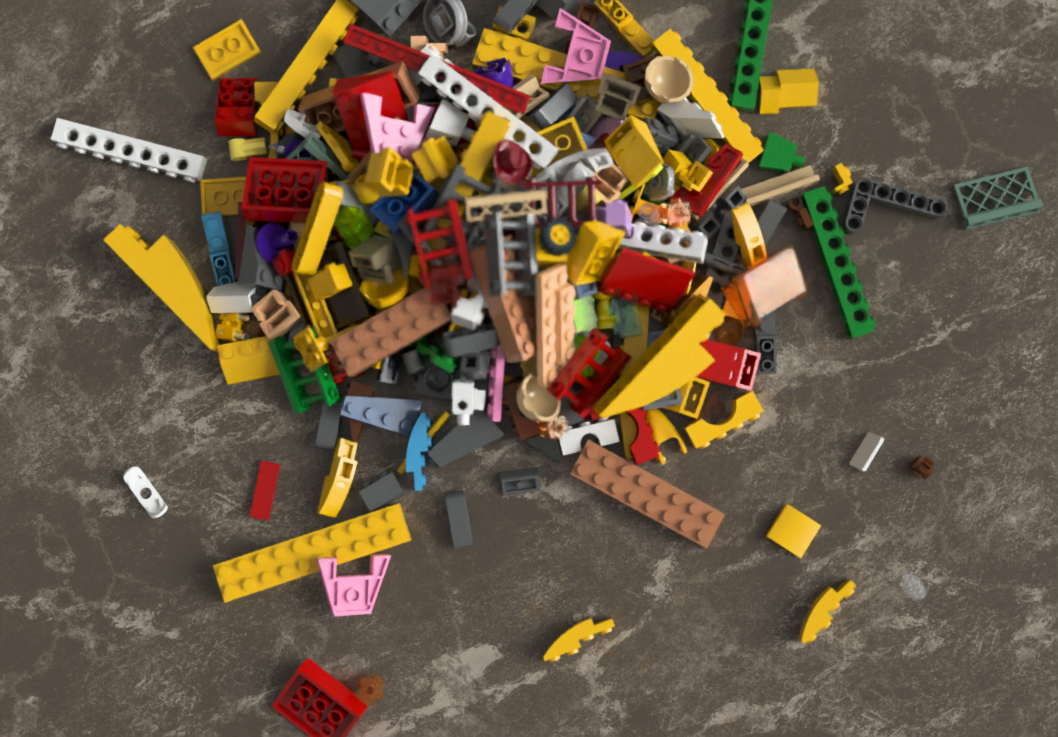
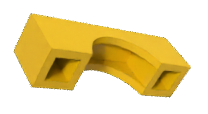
(744, 408)

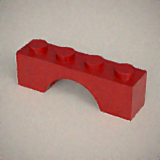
(642, 447)

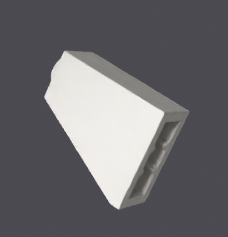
(234, 298)

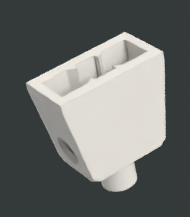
(451, 123)
(463, 391)

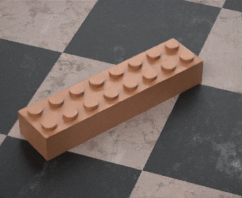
(647, 494)

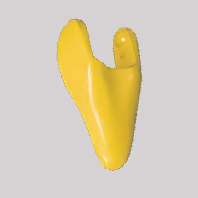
(663, 430)

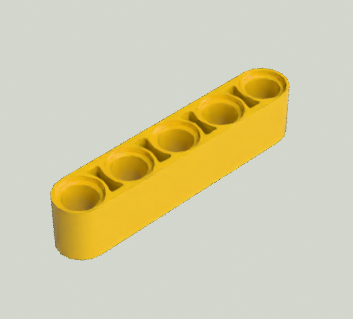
(317, 229)

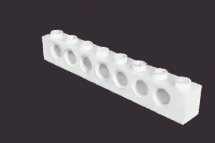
(435, 66)
(65, 129)
(693, 253)

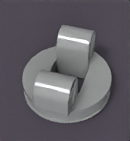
(460, 29)

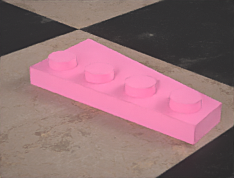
(495, 384)

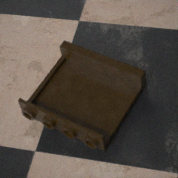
(344, 306)

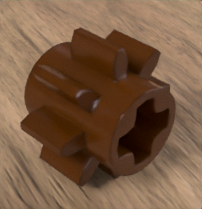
(922, 467)

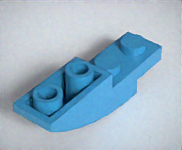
(219, 248)
(417, 443)

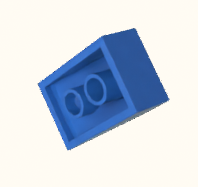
(393, 208)

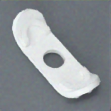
(137, 481)

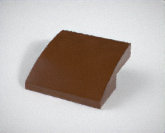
(636, 74)

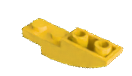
(625, 26)
(748, 236)
(340, 478)
(818, 615)
(569, 642)

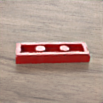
(265, 490)

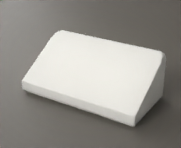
(866, 451)

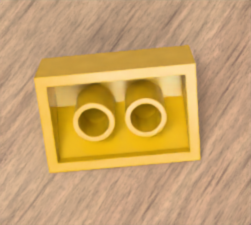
(592, 252)
(247, 360)

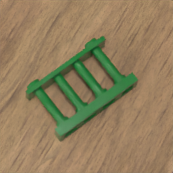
(295, 384)

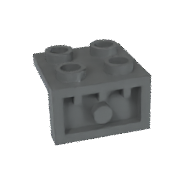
(355, 61)

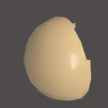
(668, 79)
(536, 401)

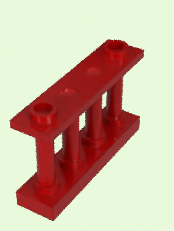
(454, 229)
(601, 379)

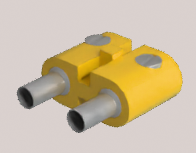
(230, 326)

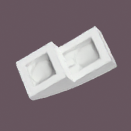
(296, 122)

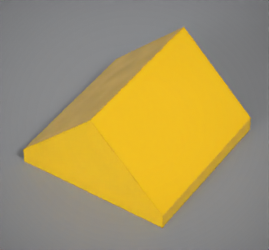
(798, 88)

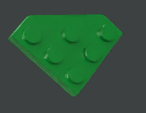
(437, 355)

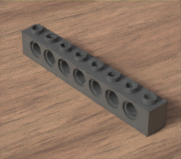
(722, 241)

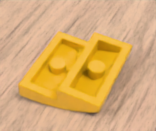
(793, 530)

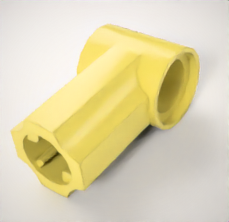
(242, 148)
(582, 201)

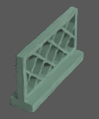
(320, 152)
(1003, 213)

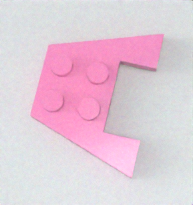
(585, 56)
(397, 134)
(352, 592)

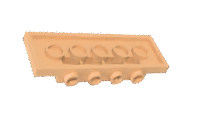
(554, 323)

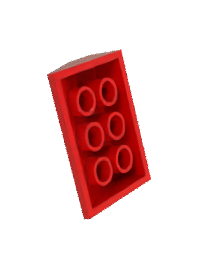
(349, 103)
(281, 188)
(644, 280)
(319, 703)

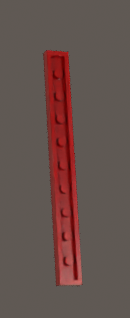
(415, 60)

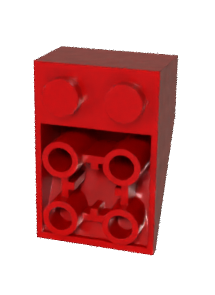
(236, 107)
(731, 365)

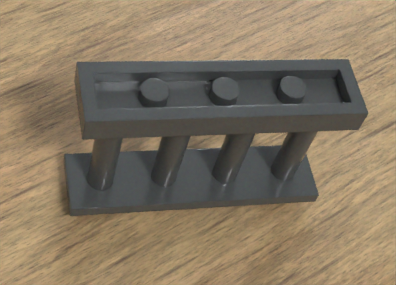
(448, 191)
(526, 254)

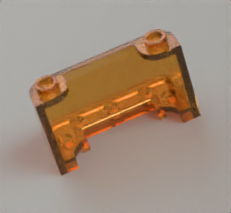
(766, 287)

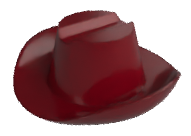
(511, 162)

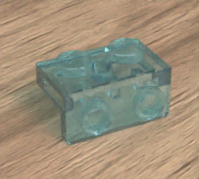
(625, 318)

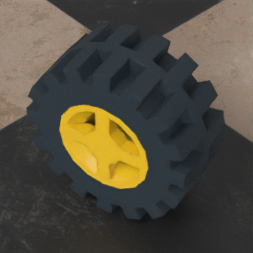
(562, 231)

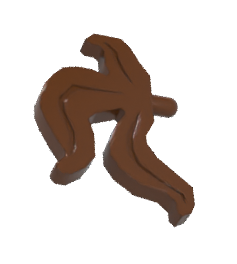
(720, 408)

